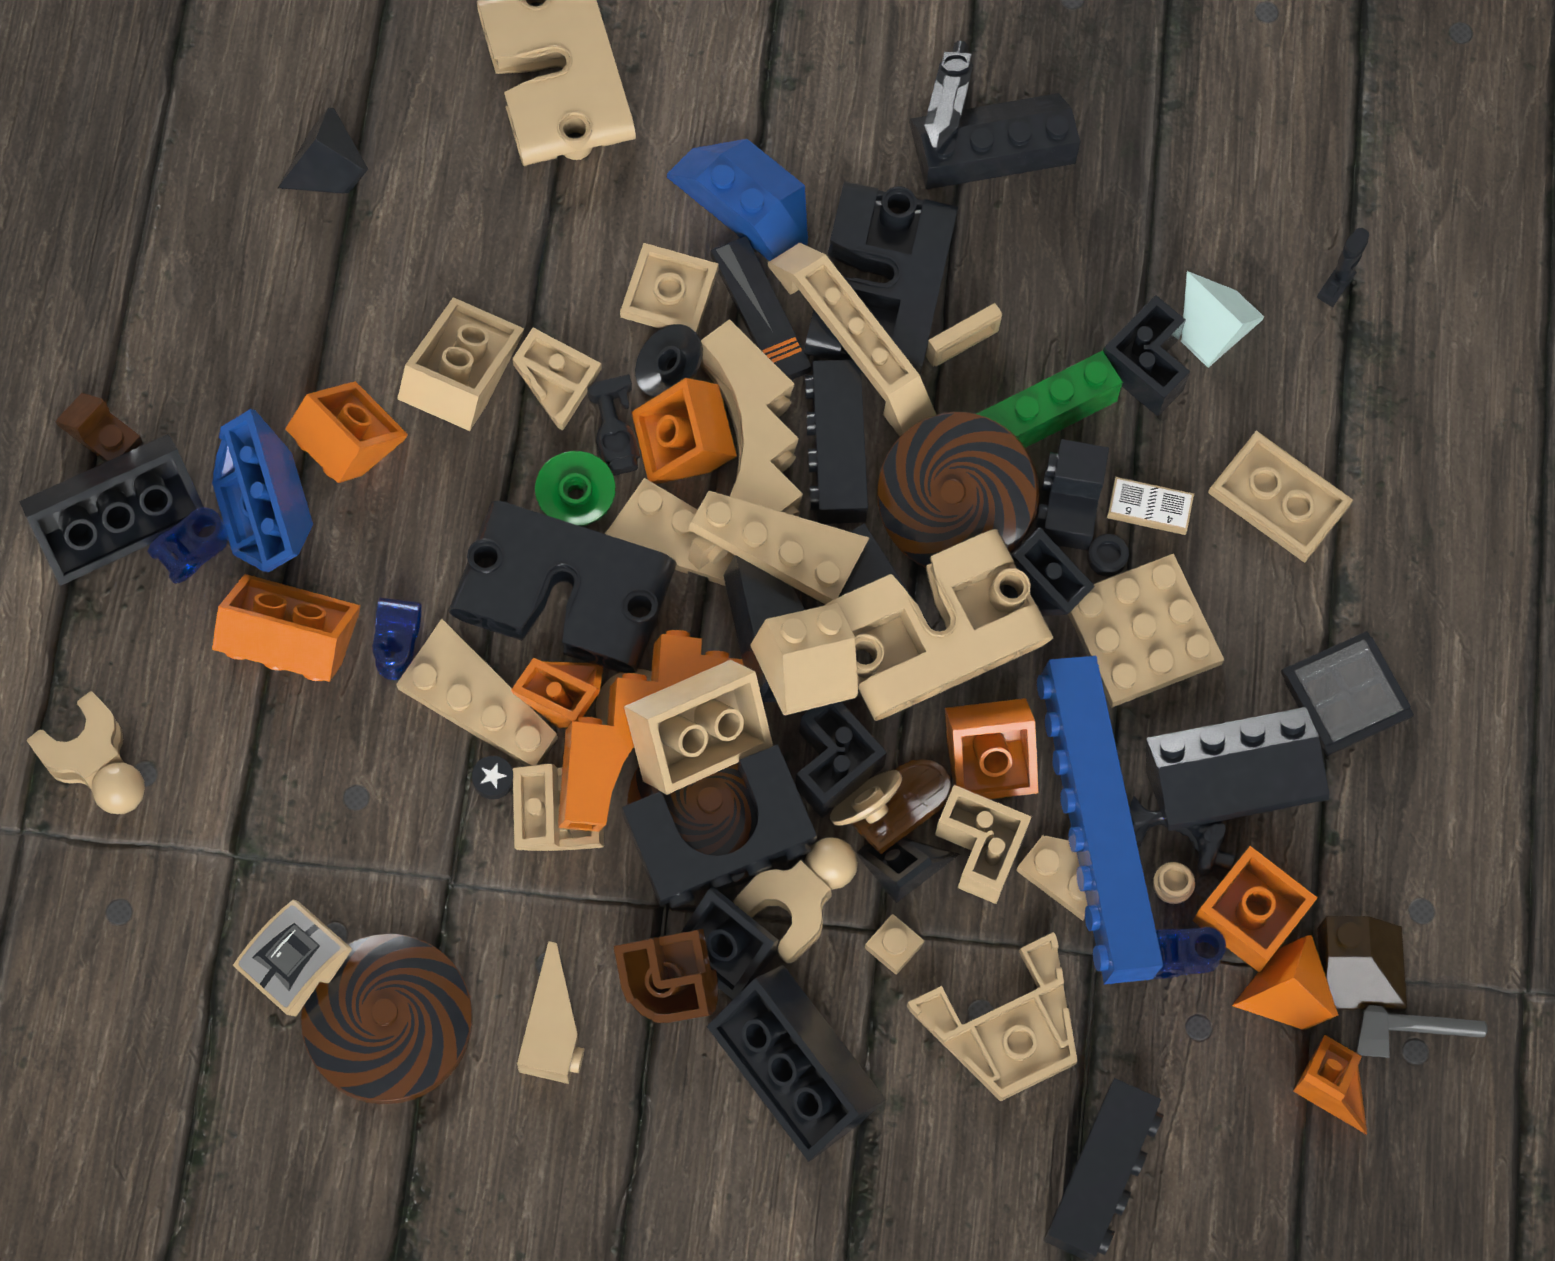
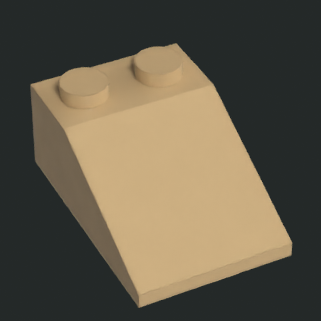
(459, 363)

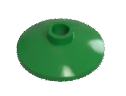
(575, 472)

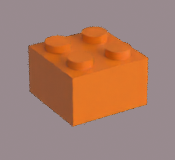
(1255, 908)

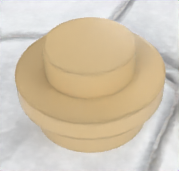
(1173, 883)

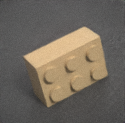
(698, 726)

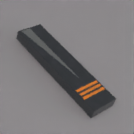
(760, 307)

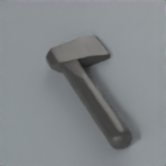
(1376, 1023)

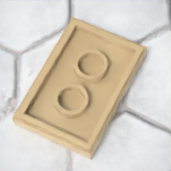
(1280, 496)

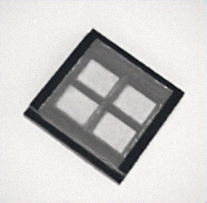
(1347, 692)

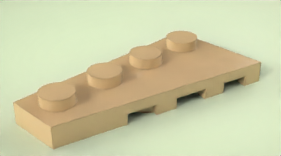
(472, 695)

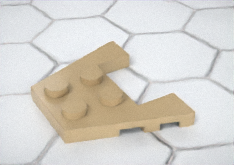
(1017, 1041)

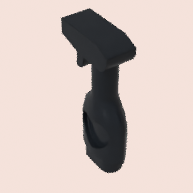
(1344, 272)
(614, 438)

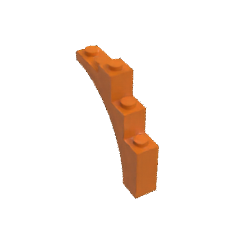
(598, 751)

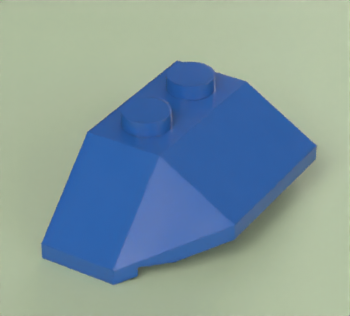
(746, 194)
(259, 493)

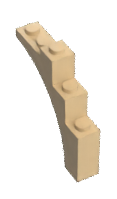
(765, 446)

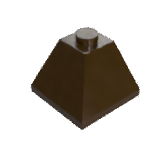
(1363, 962)

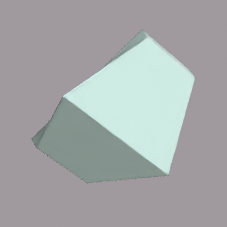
(1214, 318)

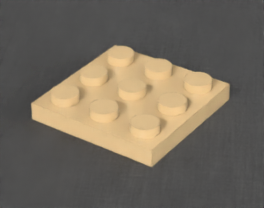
(1145, 630)

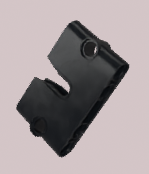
(903, 248)
(541, 551)

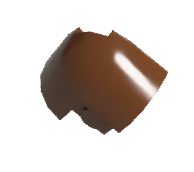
(668, 977)

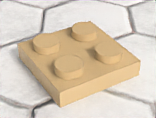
(669, 288)

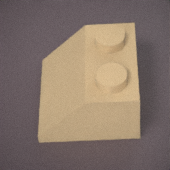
(808, 658)

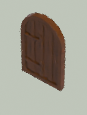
(920, 795)

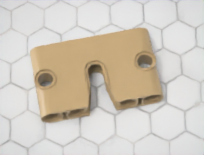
(579, 98)
(980, 624)

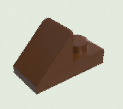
(97, 429)

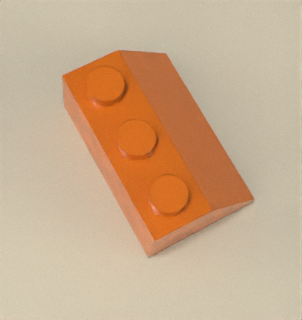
(285, 627)

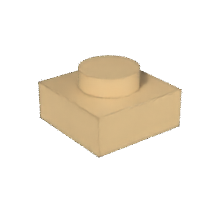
(894, 944)

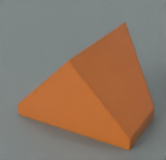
(559, 689)
(1291, 988)
(1334, 1082)

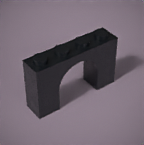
(680, 870)

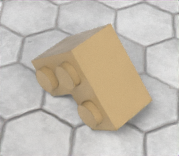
(992, 835)

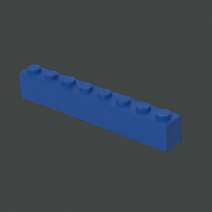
(1099, 821)

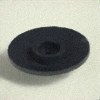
(668, 358)

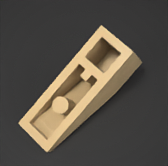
(551, 1034)

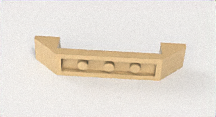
(858, 333)

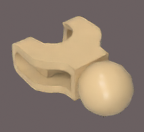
(93, 759)
(802, 892)

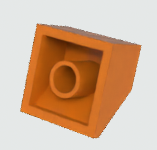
(344, 430)
(684, 432)
(993, 748)

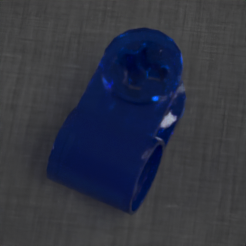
(188, 546)
(395, 631)
(1181, 954)

